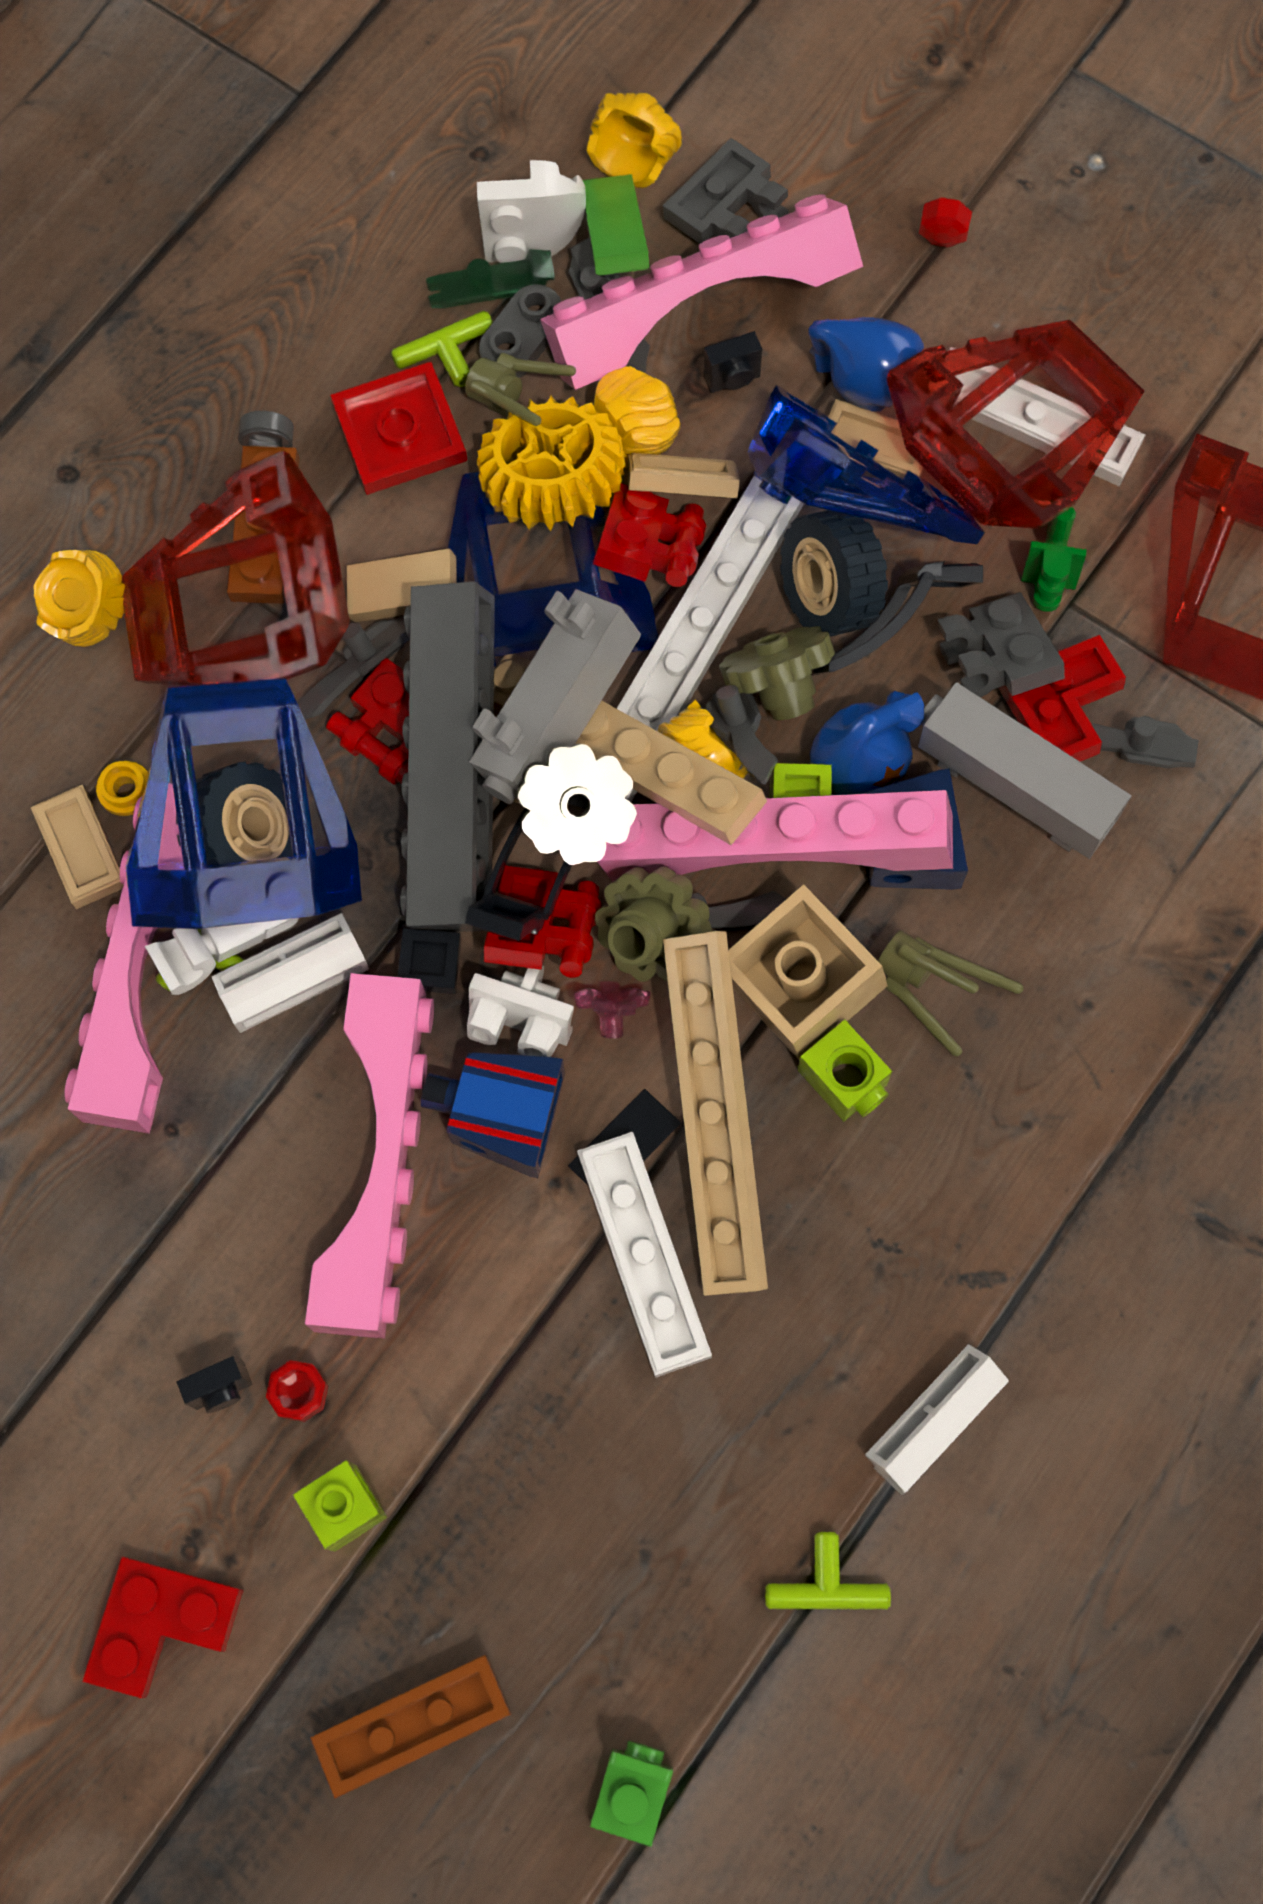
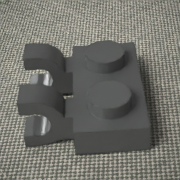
(719, 189)
(1014, 644)

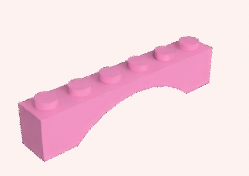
(604, 330)
(859, 829)
(116, 1072)
(354, 1275)

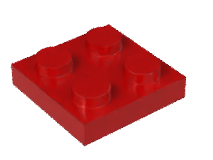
(399, 428)

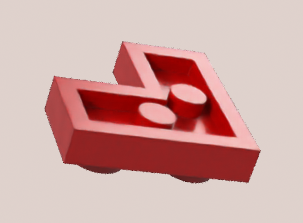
(1056, 708)
(144, 1610)

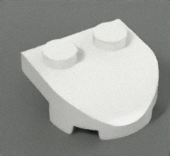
(530, 212)

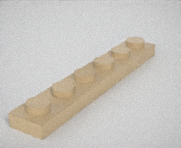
(658, 765)
(715, 1114)

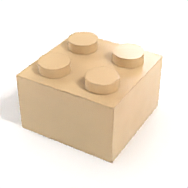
(803, 971)

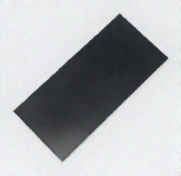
(645, 1118)

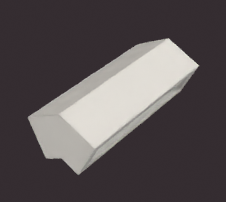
(290, 973)
(936, 1418)

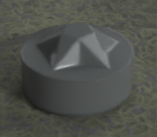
(265, 429)

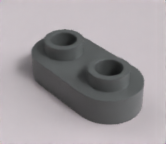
(520, 325)

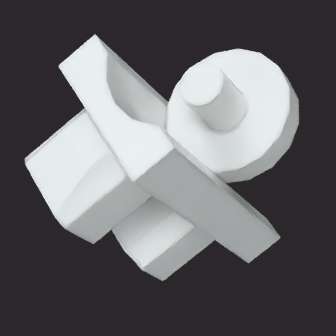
(522, 1005)

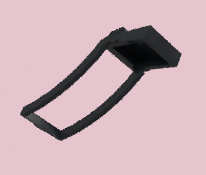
(888, 625)
(509, 915)

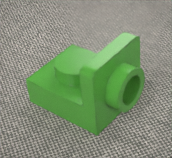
(633, 1793)

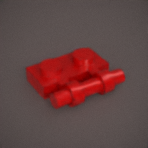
(632, 535)
(384, 706)
(570, 943)

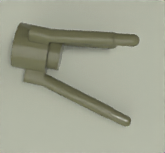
(500, 389)
(912, 962)

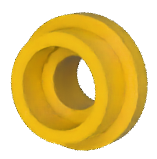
(113, 778)

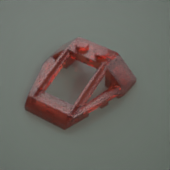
(933, 432)
(1233, 490)
(303, 536)

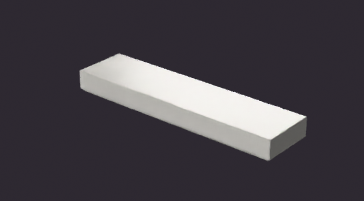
(1046, 420)
(644, 1255)

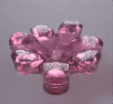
(612, 1005)

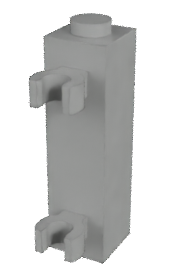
(555, 691)
(1021, 770)

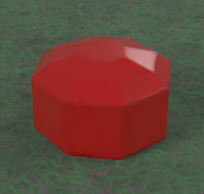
(945, 222)
(297, 1391)

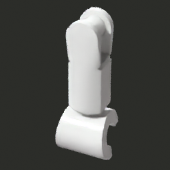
(191, 956)

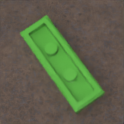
(615, 225)

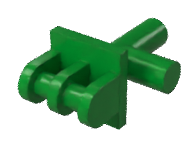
(1053, 563)

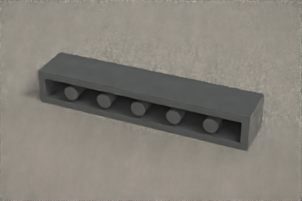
(447, 806)

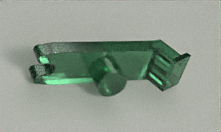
(490, 282)

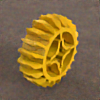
(551, 468)

